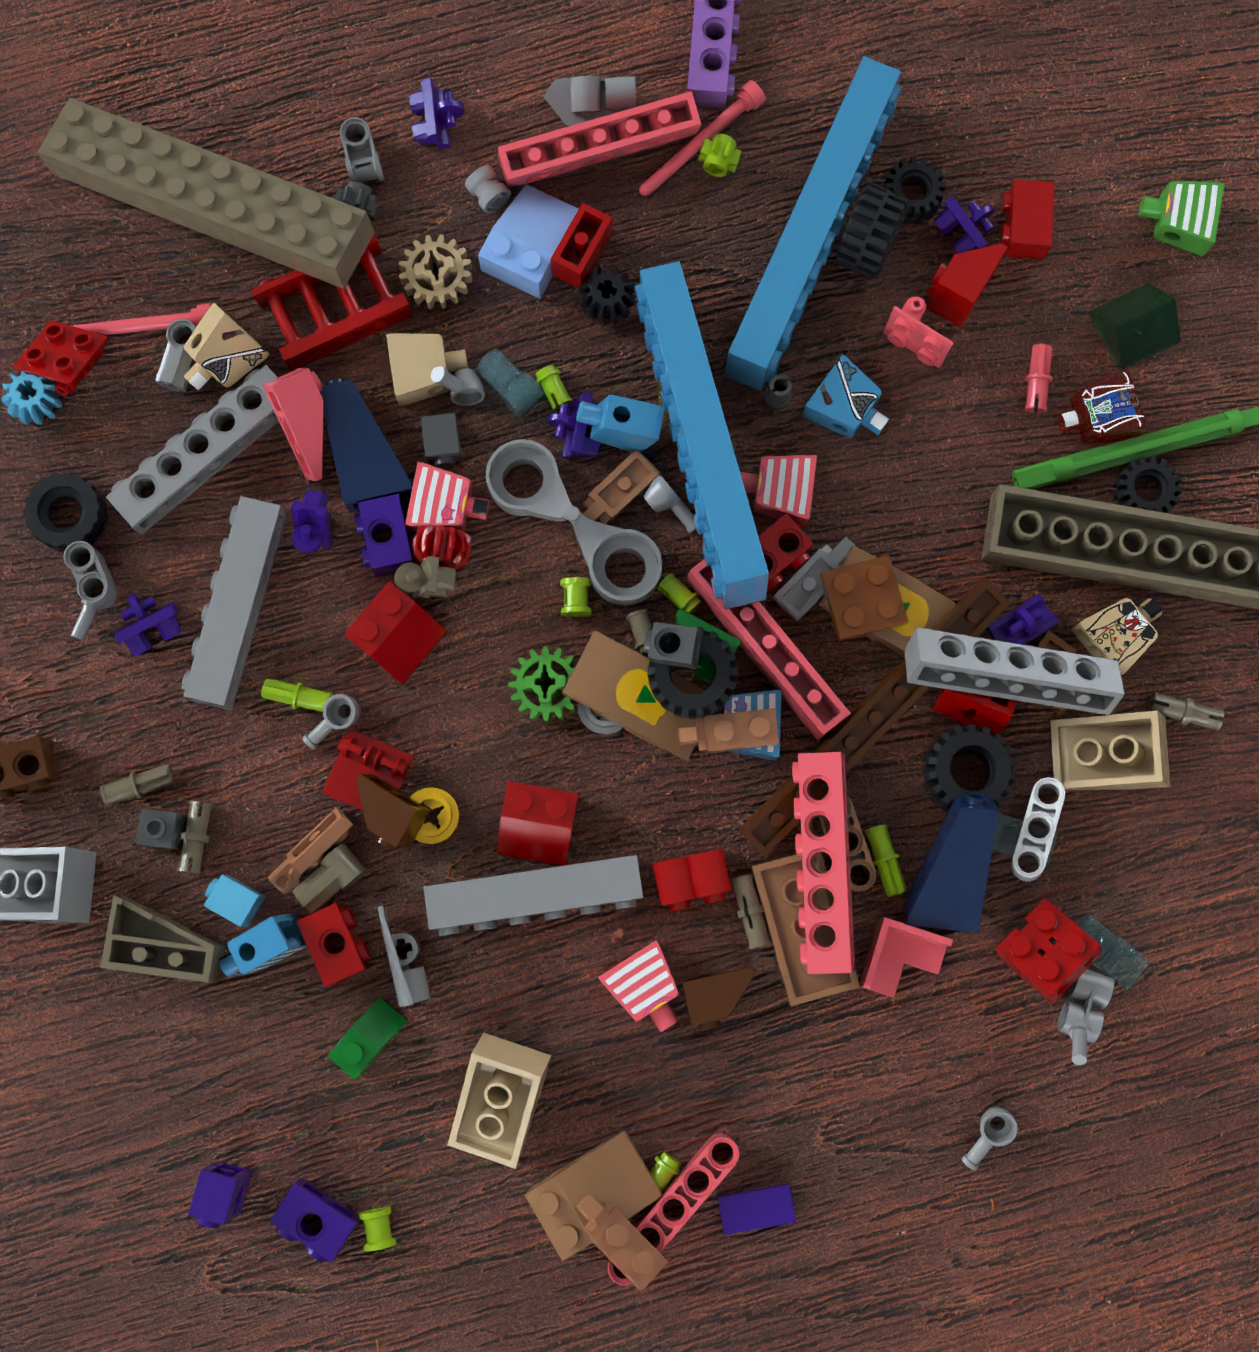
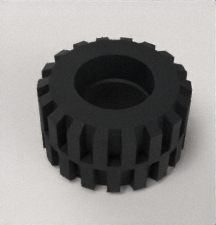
(872, 230)
(714, 696)
(983, 744)

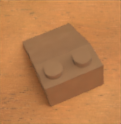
(608, 1174)

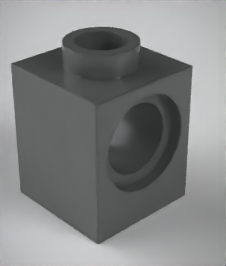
(441, 440)
(689, 649)
(161, 829)

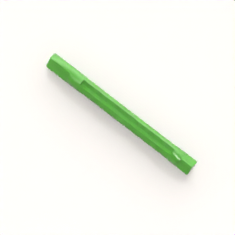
(1131, 449)

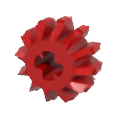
(447, 543)

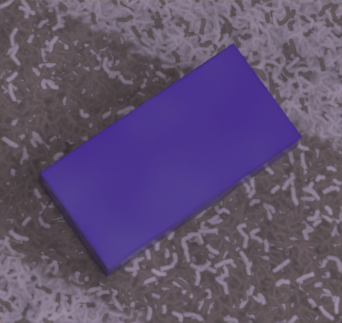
(756, 1208)

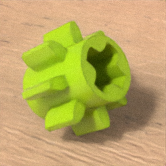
(719, 155)

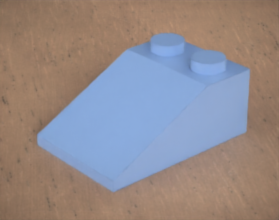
(525, 240)

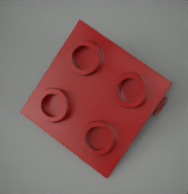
(62, 355)
(364, 756)

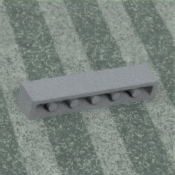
(235, 603)
(533, 893)

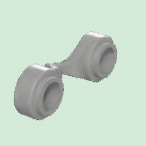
(596, 540)

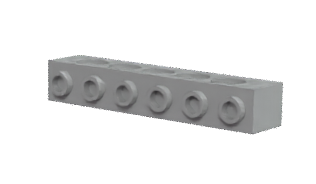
(196, 468)
(1013, 671)

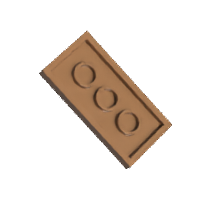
(781, 902)

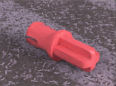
(1039, 377)

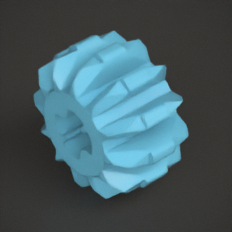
(29, 407)

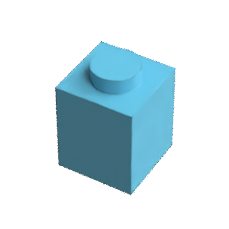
(233, 900)

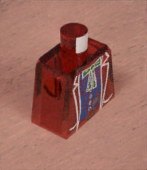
(1105, 411)

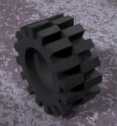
(924, 175)
(1150, 469)

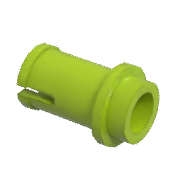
(553, 387)
(679, 594)
(664, 1170)

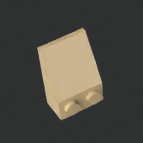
(1111, 751)
(498, 1100)

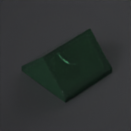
(1137, 324)

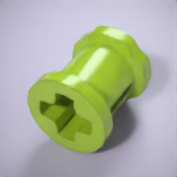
(575, 597)
(377, 1229)

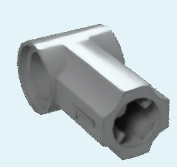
(176, 360)

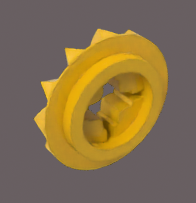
(448, 818)

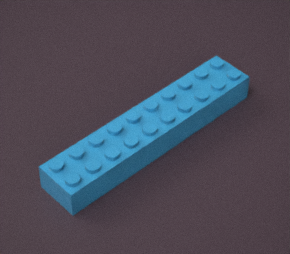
(814, 225)
(701, 437)

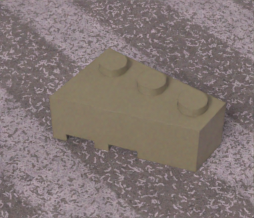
(156, 945)

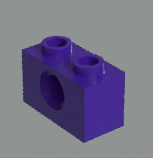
(380, 515)
(220, 1194)
(336, 1219)

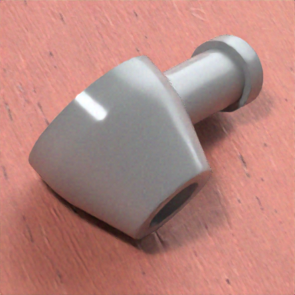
(464, 385)
(662, 497)
(334, 718)
(991, 1134)

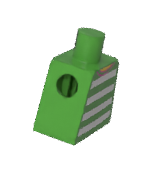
(1186, 214)

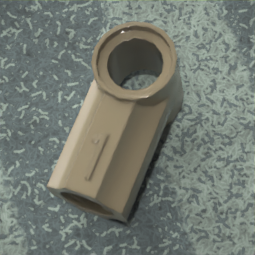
(337, 873)

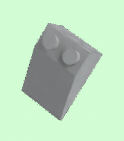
(46, 884)

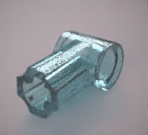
(515, 388)

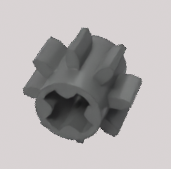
(359, 196)

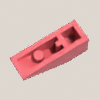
(300, 413)

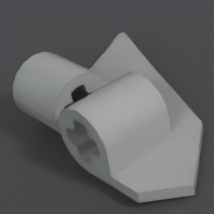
(590, 97)
(409, 983)

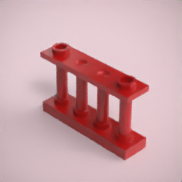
(329, 335)

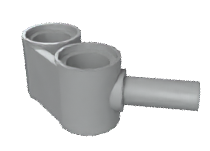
(87, 578)
(1080, 1011)

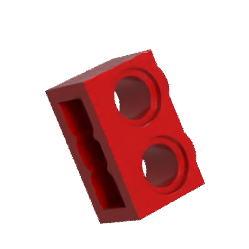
(776, 558)

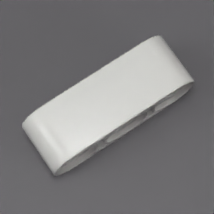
(1044, 813)

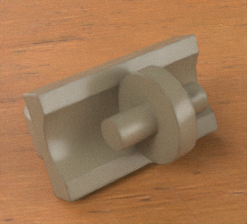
(425, 579)

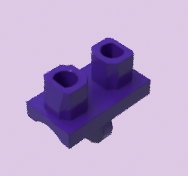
(439, 113)
(955, 217)
(576, 441)
(311, 522)
(1023, 622)
(134, 633)

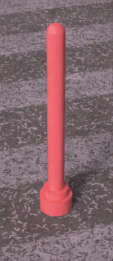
(749, 97)
(145, 323)

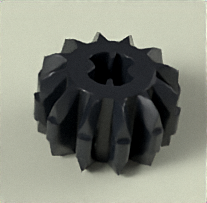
(607, 282)

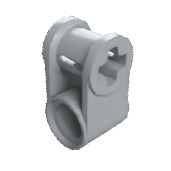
(361, 157)

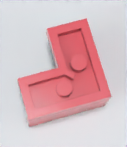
(897, 945)

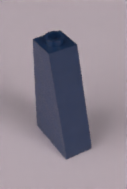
(360, 451)
(956, 870)

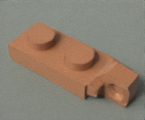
(620, 488)
(732, 731)
(310, 850)
(621, 1242)

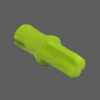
(294, 694)
(886, 860)

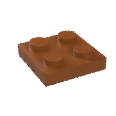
(864, 598)

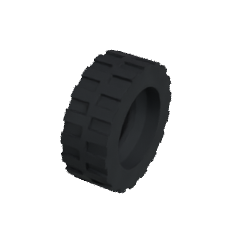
(56, 487)

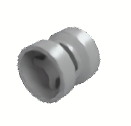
(488, 189)

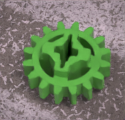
(530, 684)

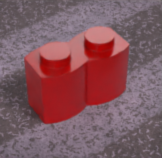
(692, 878)

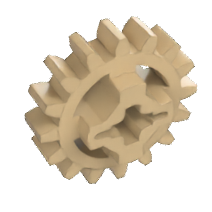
(420, 275)

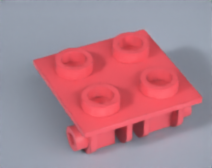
(907, 331)

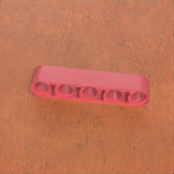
(690, 1198)

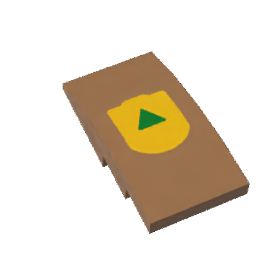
(922, 605)
(617, 687)

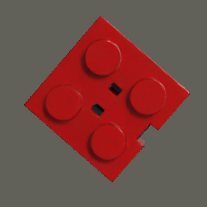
(1049, 951)

